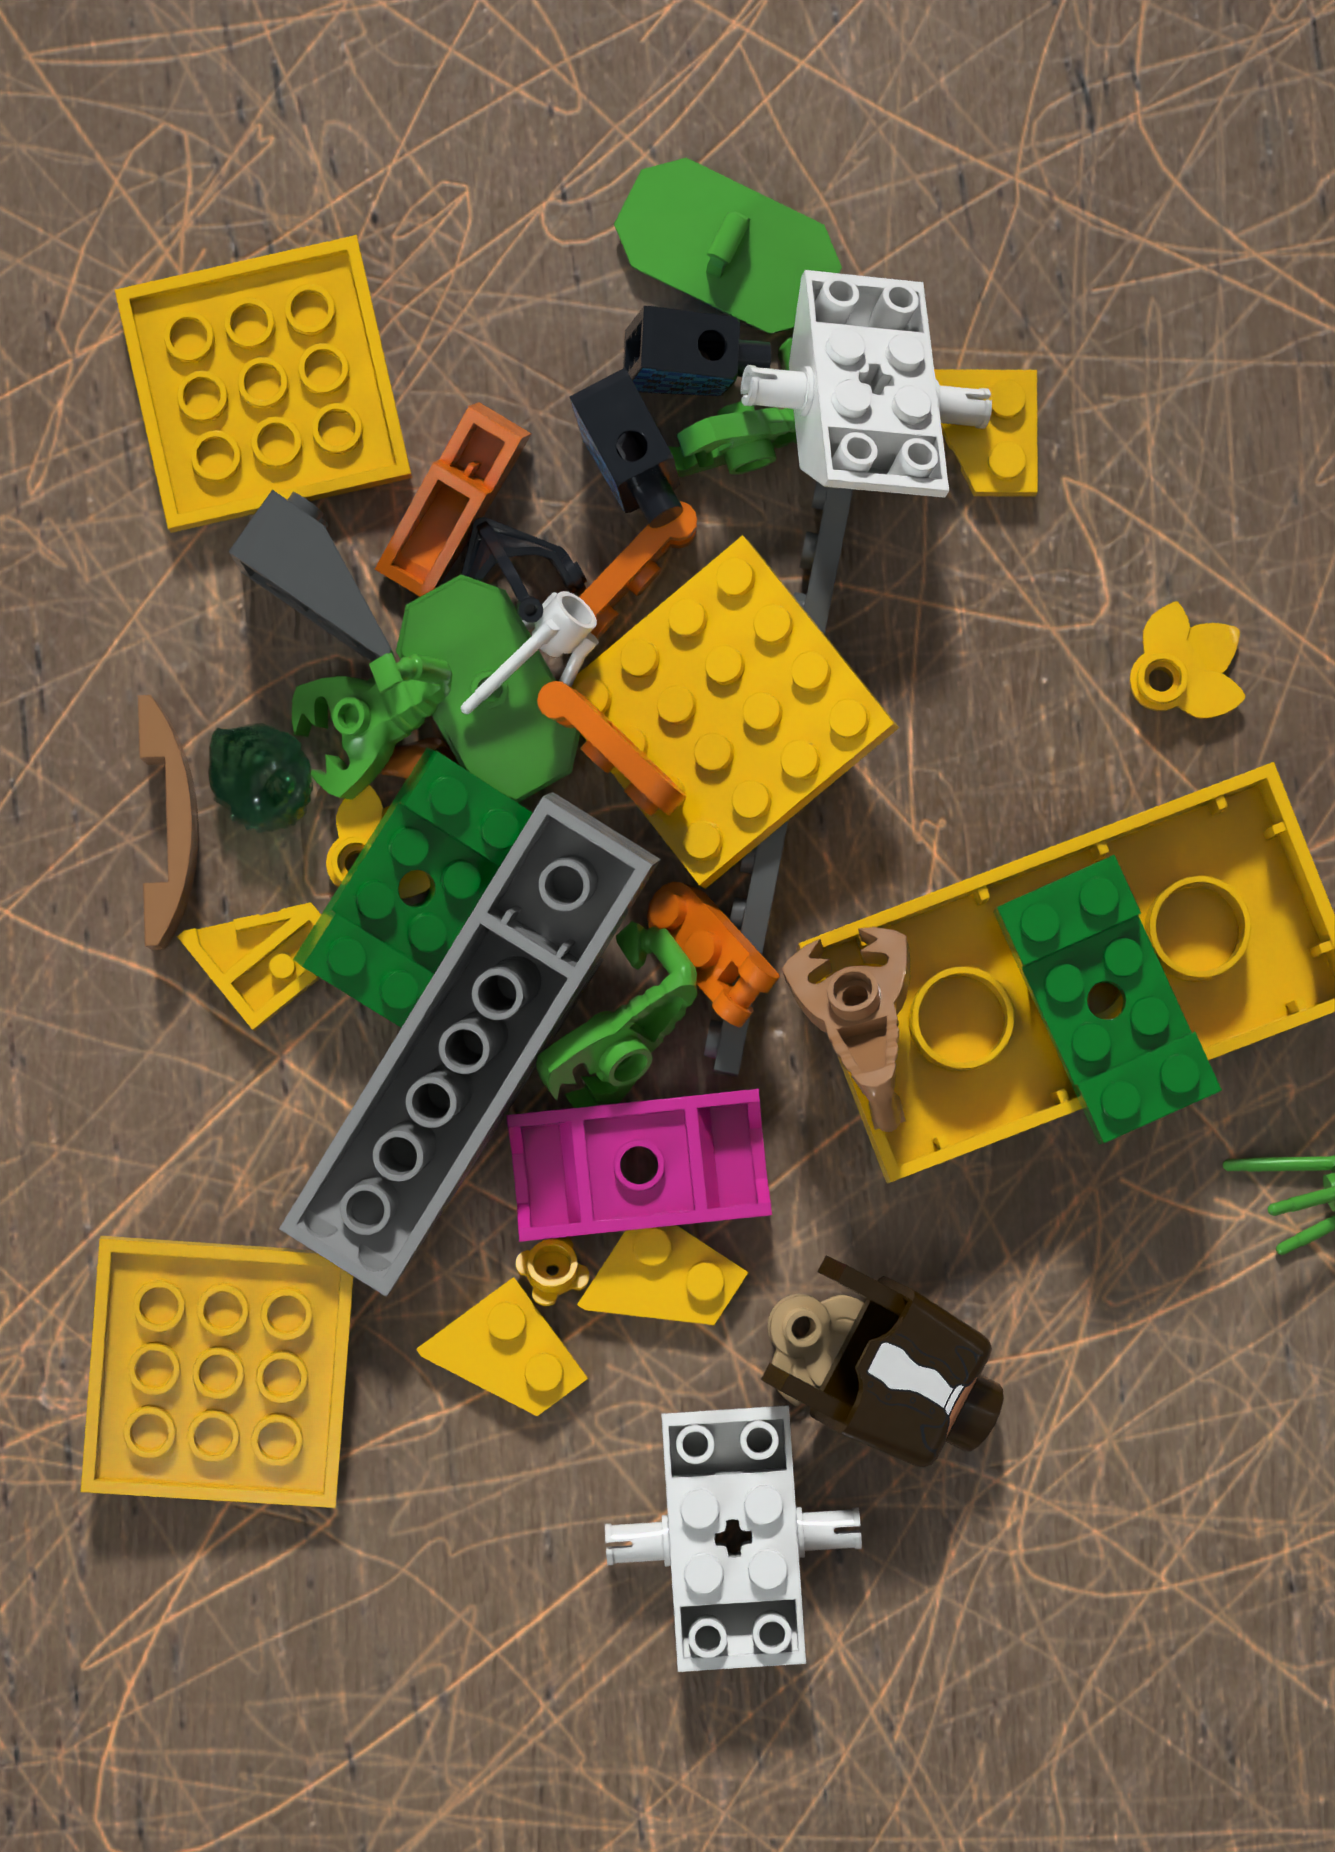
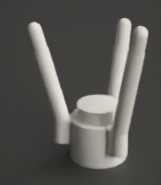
(560, 630)

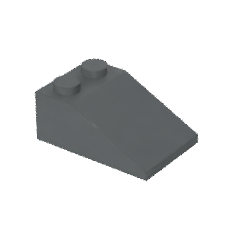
(297, 561)

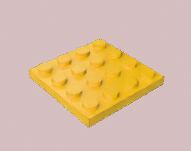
(263, 382)
(735, 707)
(216, 1373)

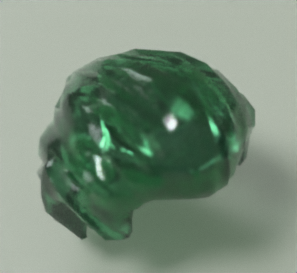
(260, 776)

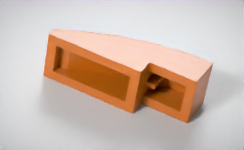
(452, 498)

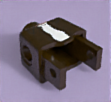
(902, 1375)

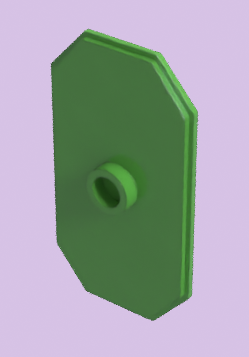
(722, 242)
(507, 735)

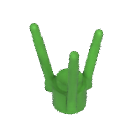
(1299, 1202)

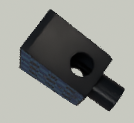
(666, 358)
(628, 448)

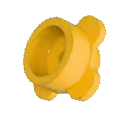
(548, 1253)

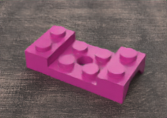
(573, 1177)

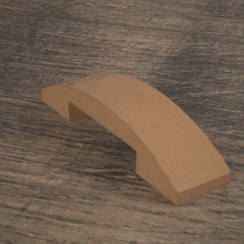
(168, 900)

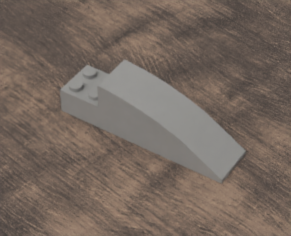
(470, 1042)

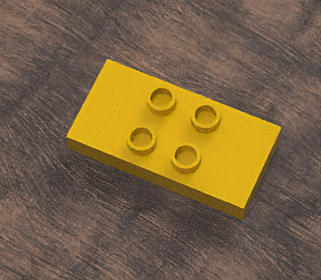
(1223, 904)

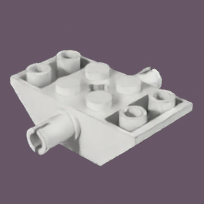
(866, 387)
(744, 1603)

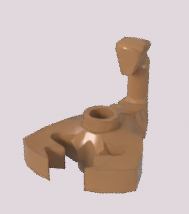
(859, 1012)

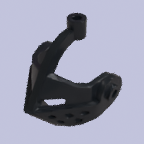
(494, 544)

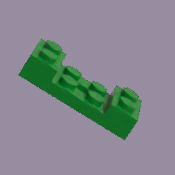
(1091, 934)
(391, 949)

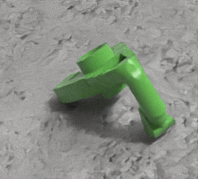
(736, 436)
(370, 715)
(621, 1041)

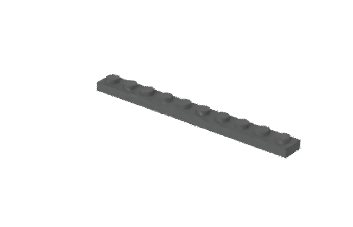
(751, 915)

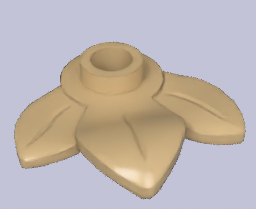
(815, 1352)

